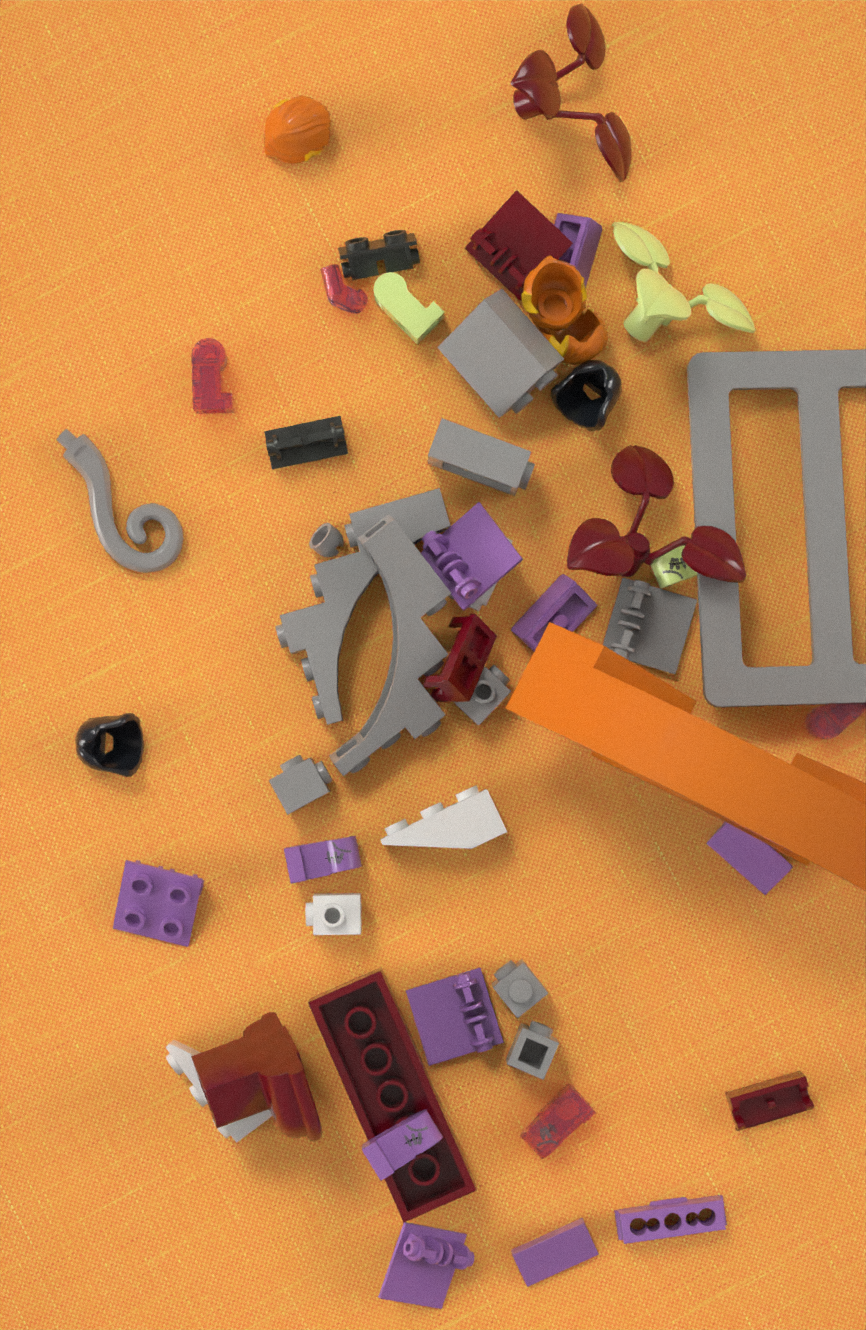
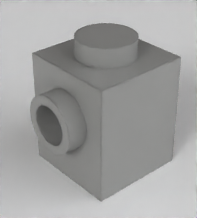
(487, 695)
(300, 783)
(518, 987)
(533, 1049)

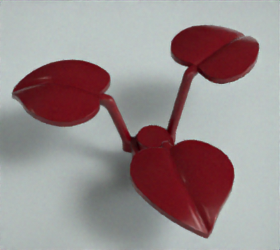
(539, 92)
(602, 550)

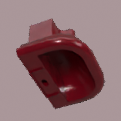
(259, 1075)

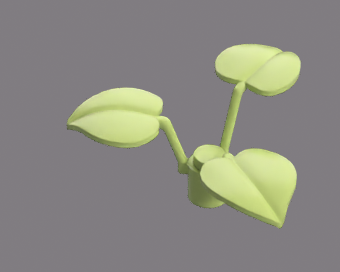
(661, 302)

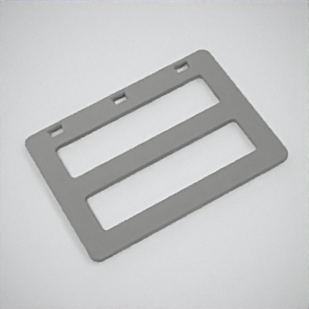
(816, 379)

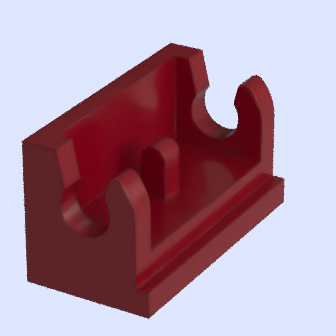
(464, 662)
(769, 1100)

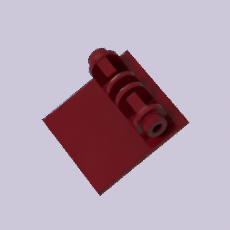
(516, 242)

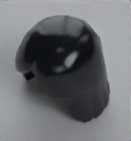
(574, 402)
(127, 744)

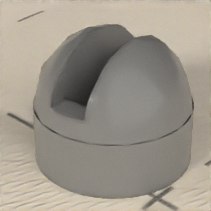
(326, 540)

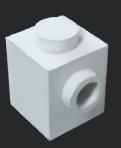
(335, 914)

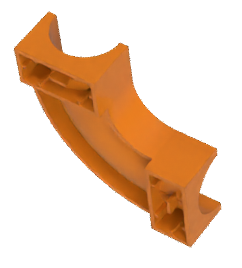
(651, 734)

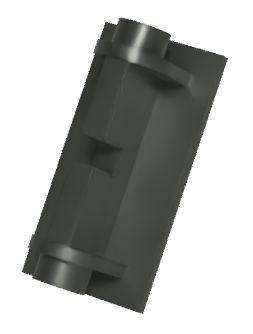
(392, 249)
(306, 442)

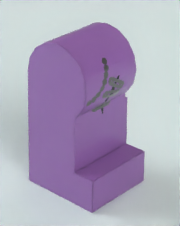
(322, 858)
(401, 1143)

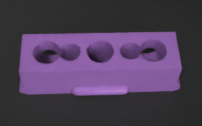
(661, 1208)

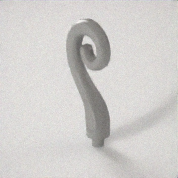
(93, 468)

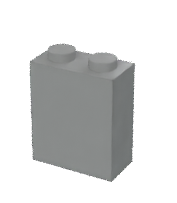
(501, 354)

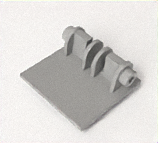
(649, 625)

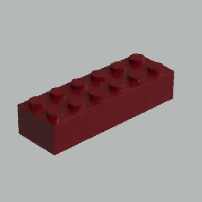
(389, 1085)

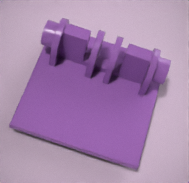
(470, 555)
(157, 903)
(454, 1016)
(424, 1265)

